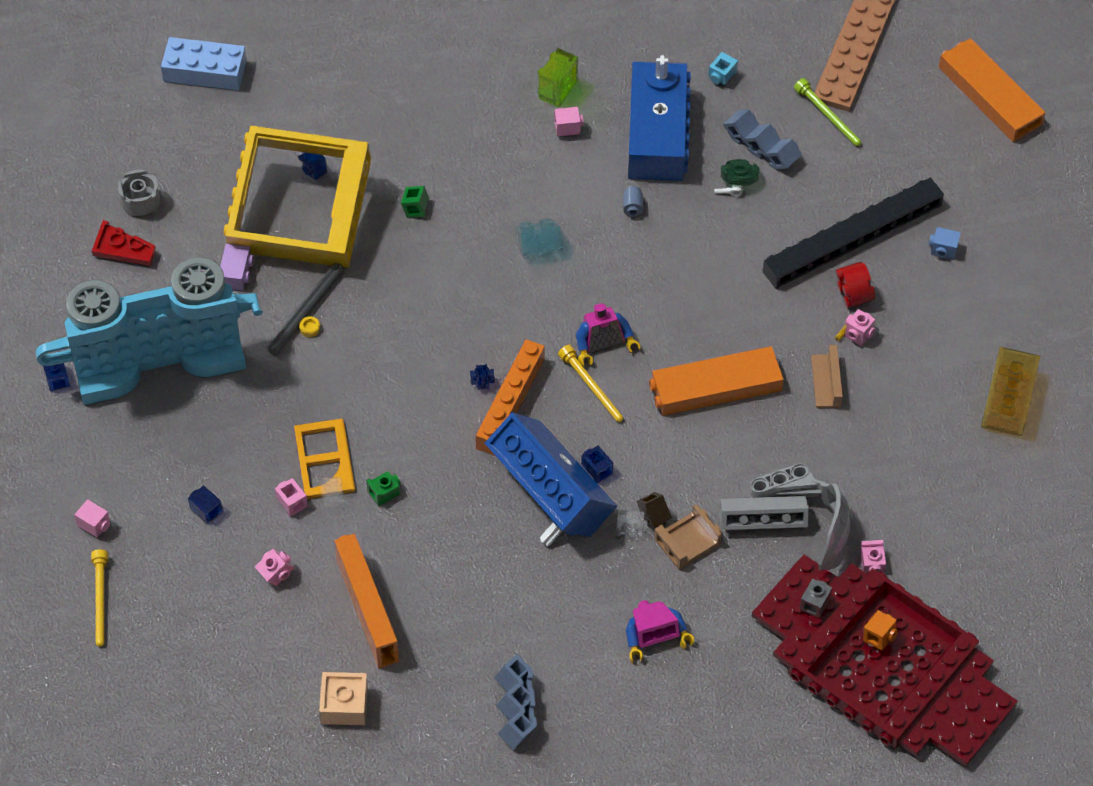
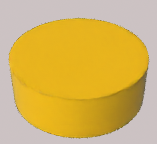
(309, 326)

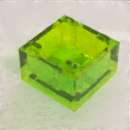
(558, 77)

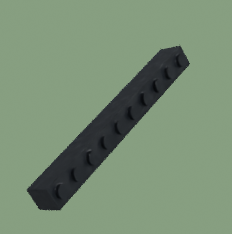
(852, 232)

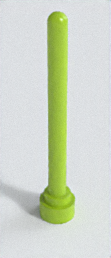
(803, 88)

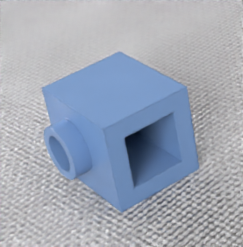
(944, 243)

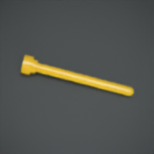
(569, 355)
(99, 559)

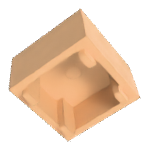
(343, 698)

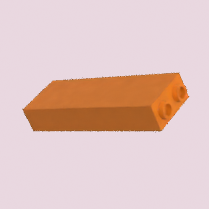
(991, 90)
(716, 381)
(366, 600)

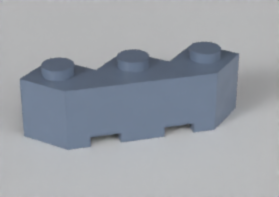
(762, 140)
(518, 701)

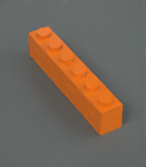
(512, 391)

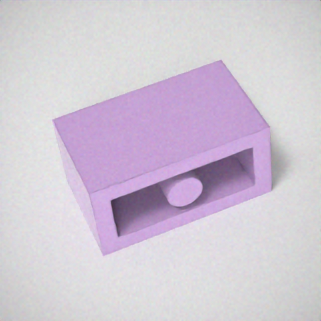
(236, 264)

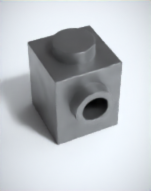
(816, 598)

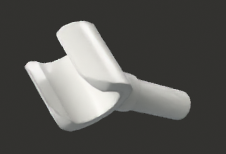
(735, 191)

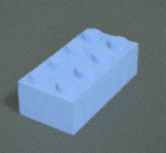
(203, 63)

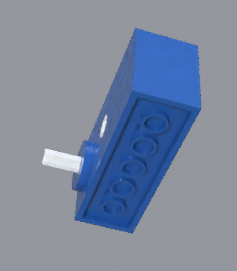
(659, 120)
(551, 477)

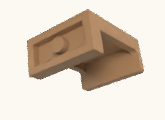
(688, 538)

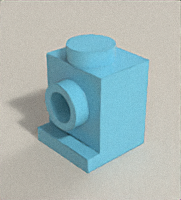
(720, 72)

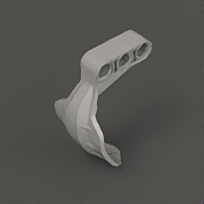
(799, 481)

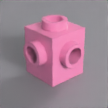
(859, 327)
(275, 566)

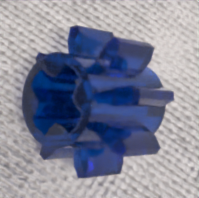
(482, 377)

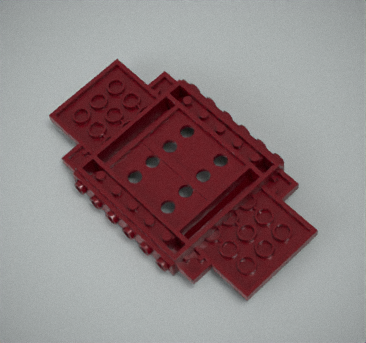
(935, 702)

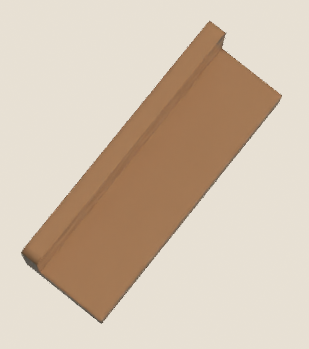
(827, 379)

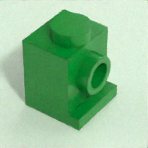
(415, 201)
(383, 488)

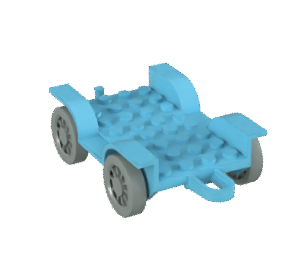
(152, 329)

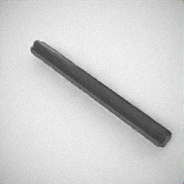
(305, 308)

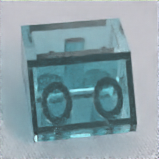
(539, 237)

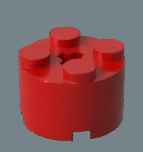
(855, 283)

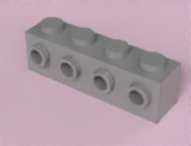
(763, 513)

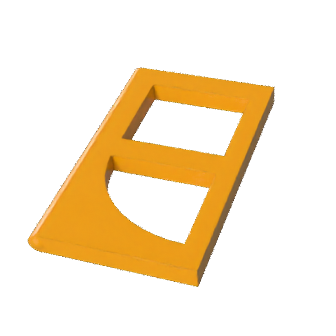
(342, 455)

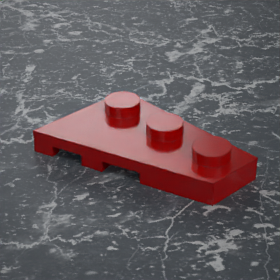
(120, 246)

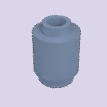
(632, 201)

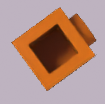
(880, 630)

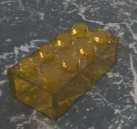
(1010, 391)

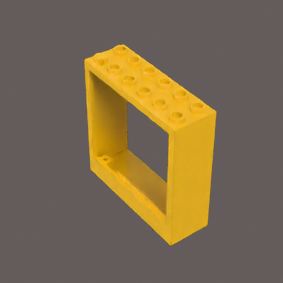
(346, 204)

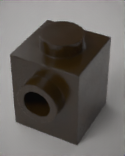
(654, 509)

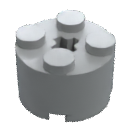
(139, 193)

